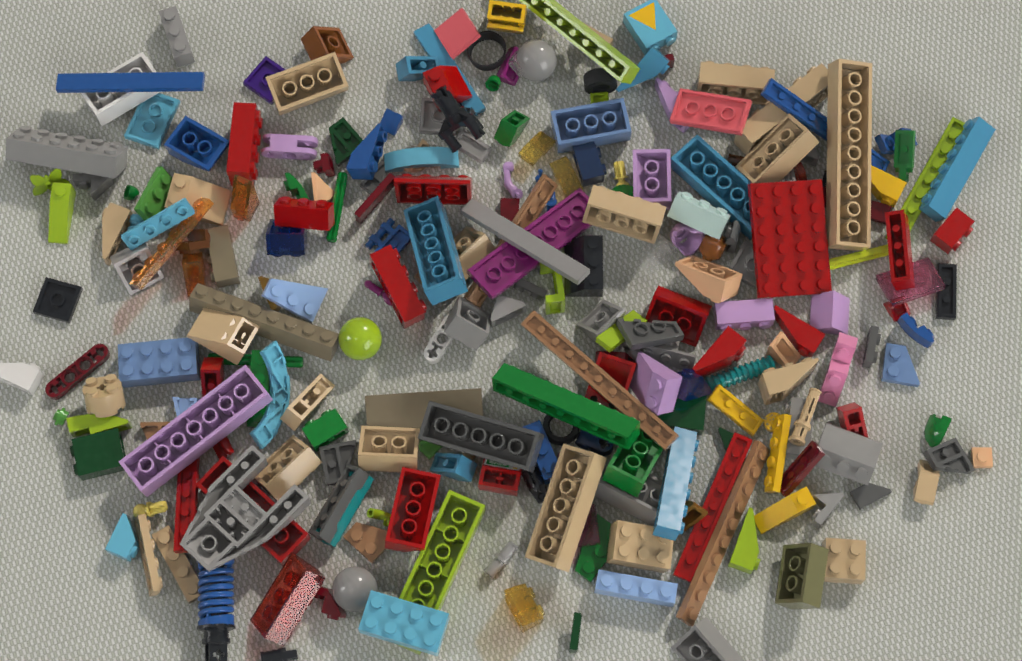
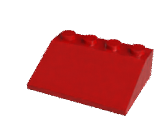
(421, 188)

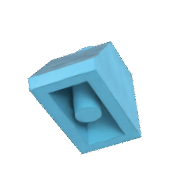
(123, 540)

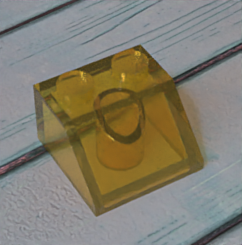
(523, 607)

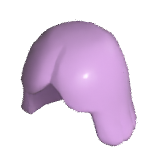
(694, 238)

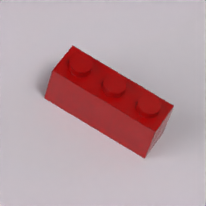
(304, 213)

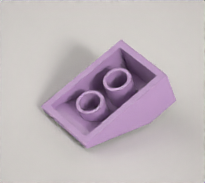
(655, 384)

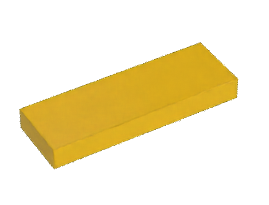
(735, 410)

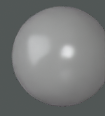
(537, 60)
(353, 588)

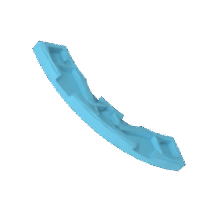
(279, 392)

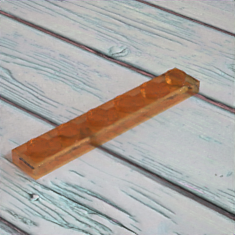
(167, 247)

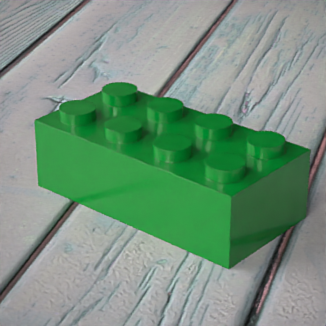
(632, 467)

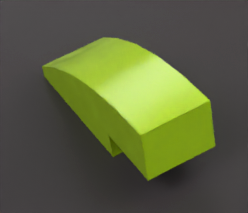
(91, 424)

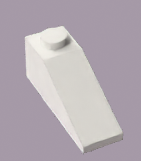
(21, 376)

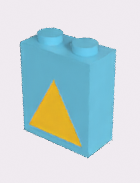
(650, 26)

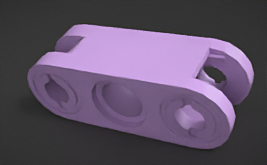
(290, 146)

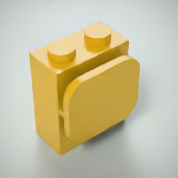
(506, 17)

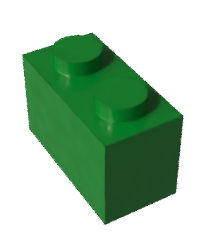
(325, 429)

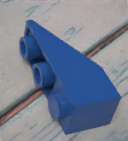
(365, 157)

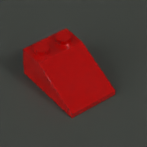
(722, 354)

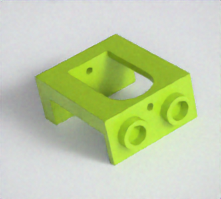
(556, 302)

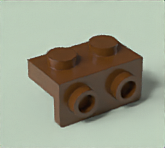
(197, 240)

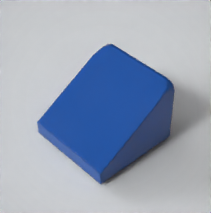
(391, 121)

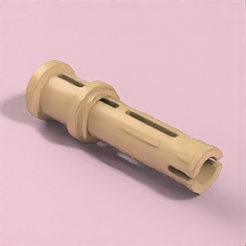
(803, 424)

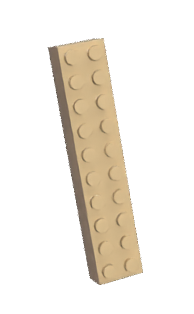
(849, 155)

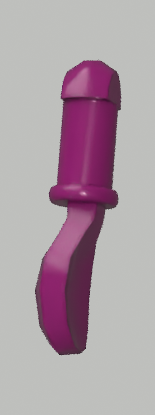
(377, 290)

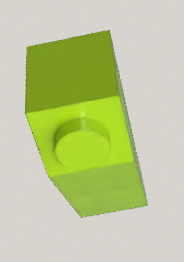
(61, 212)
(746, 548)

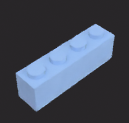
(636, 588)

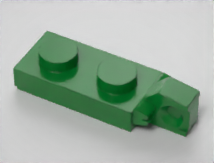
(904, 153)

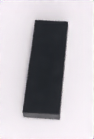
(947, 298)

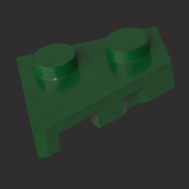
(343, 140)

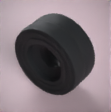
(599, 81)

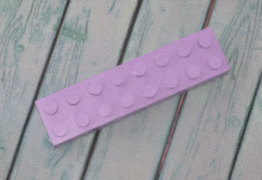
(195, 431)

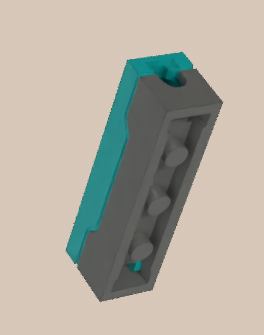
(341, 505)

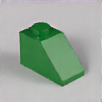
(511, 128)

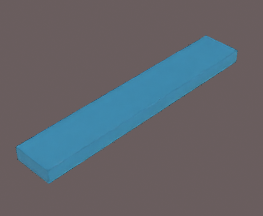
(434, 47)

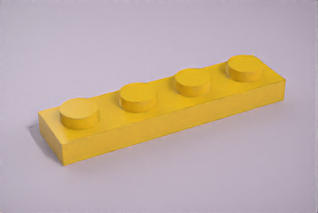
(777, 455)

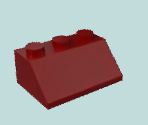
(686, 311)

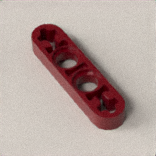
(79, 373)

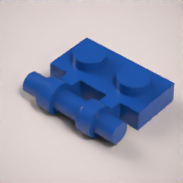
(398, 237)

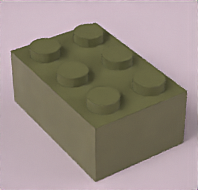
(801, 576)

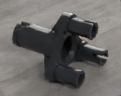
(455, 118)

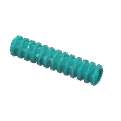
(741, 373)

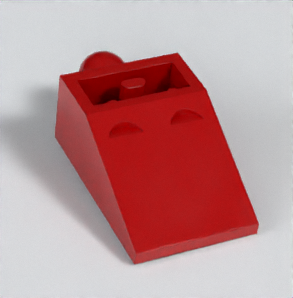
(618, 368)

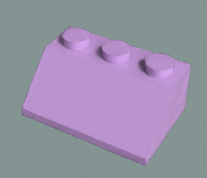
(652, 175)

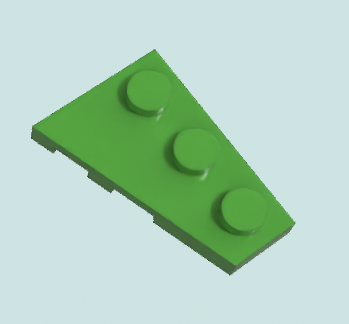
(155, 194)

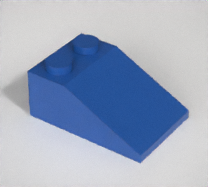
(196, 144)

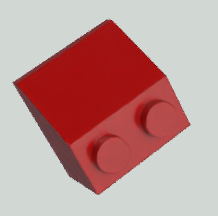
(447, 76)

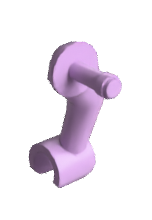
(512, 189)

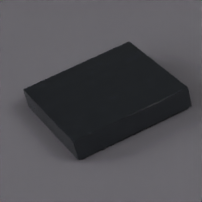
(57, 300)

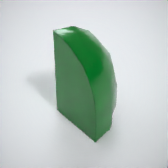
(936, 429)

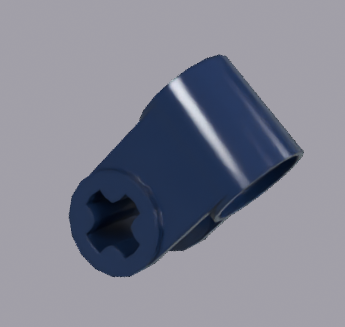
(593, 443)

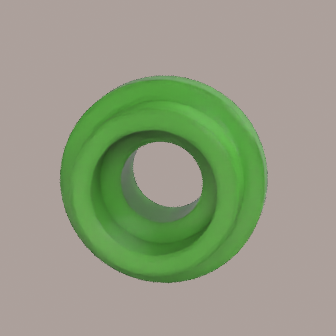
(60, 416)

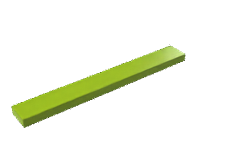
(931, 169)

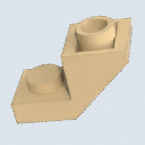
(926, 484)

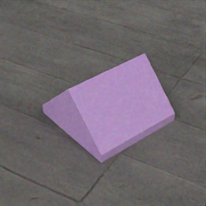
(830, 312)

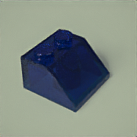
(285, 240)

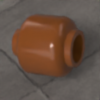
(712, 248)

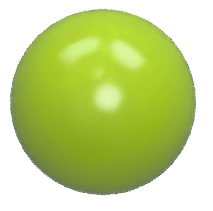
(360, 338)

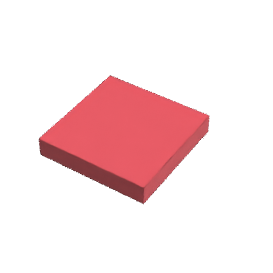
(457, 33)

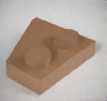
(367, 540)

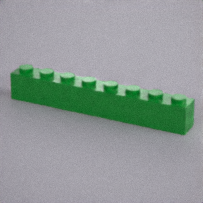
(566, 406)

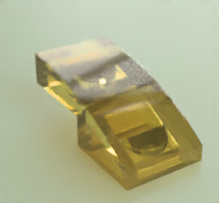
(536, 147)
(565, 175)

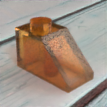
(193, 270)

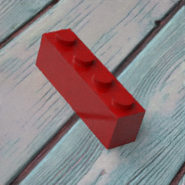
(899, 250)

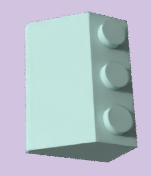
(699, 215)

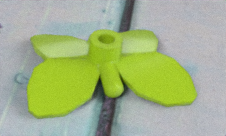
(44, 183)

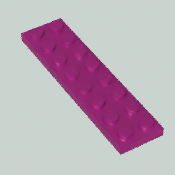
(509, 264)

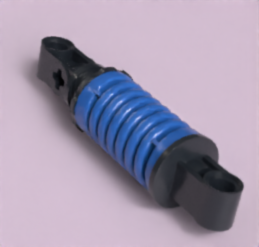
(214, 609)

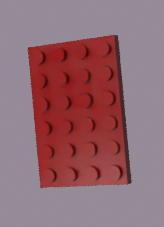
(789, 238)

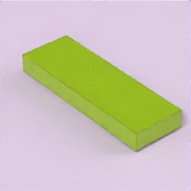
(612, 336)

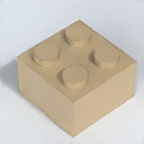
(845, 560)

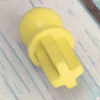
(620, 173)
(150, 508)

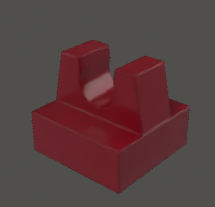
(324, 165)

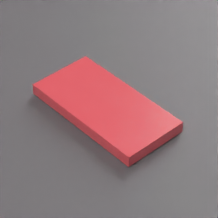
(710, 111)

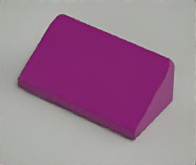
(505, 72)

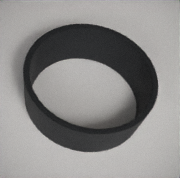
(488, 35)

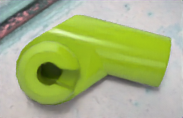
(380, 515)

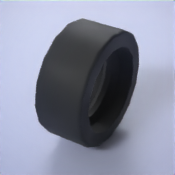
(555, 439)

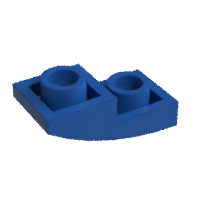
(920, 335)

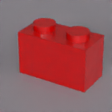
(952, 231)

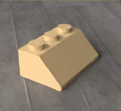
(388, 448)
(287, 467)

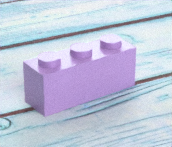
(744, 314)

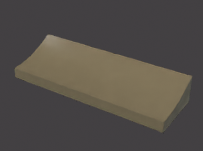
(408, 409)

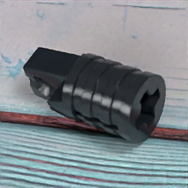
(537, 490)
(279, 655)

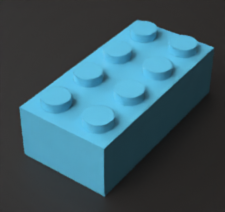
(404, 623)

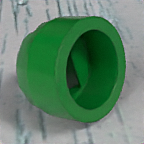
(493, 83)
(131, 193)

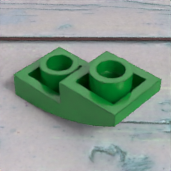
(294, 186)

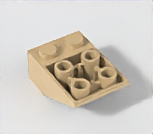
(223, 333)
(779, 383)

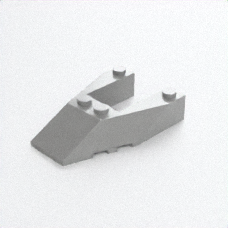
(231, 522)

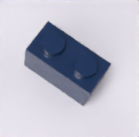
(588, 163)

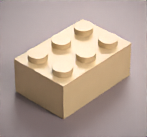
(637, 548)

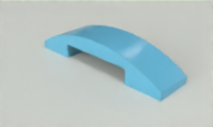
(420, 157)

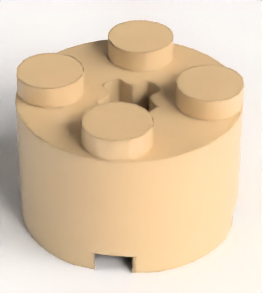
(103, 395)

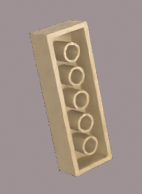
(810, 88)
(565, 507)

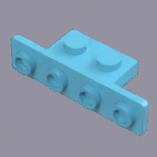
(157, 224)

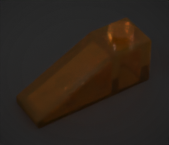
(244, 199)

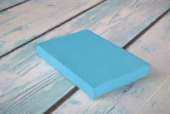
(152, 120)

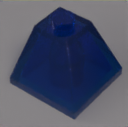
(692, 385)

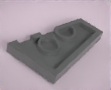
(647, 334)

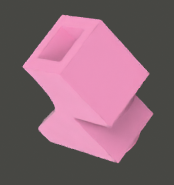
(838, 369)

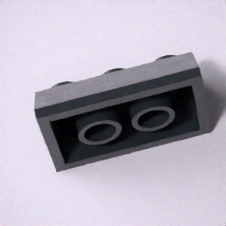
(589, 252)

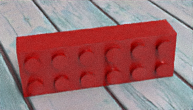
(288, 540)

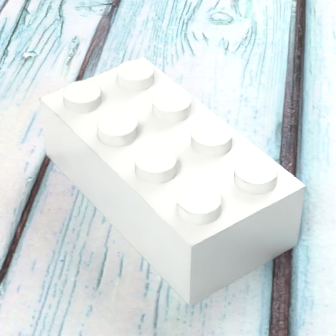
(110, 105)

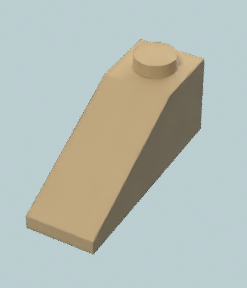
(114, 223)
(307, 402)

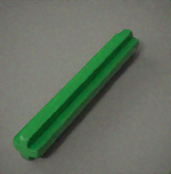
(338, 199)

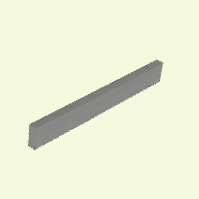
(525, 241)

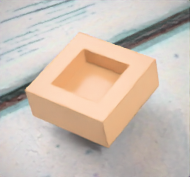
(981, 457)

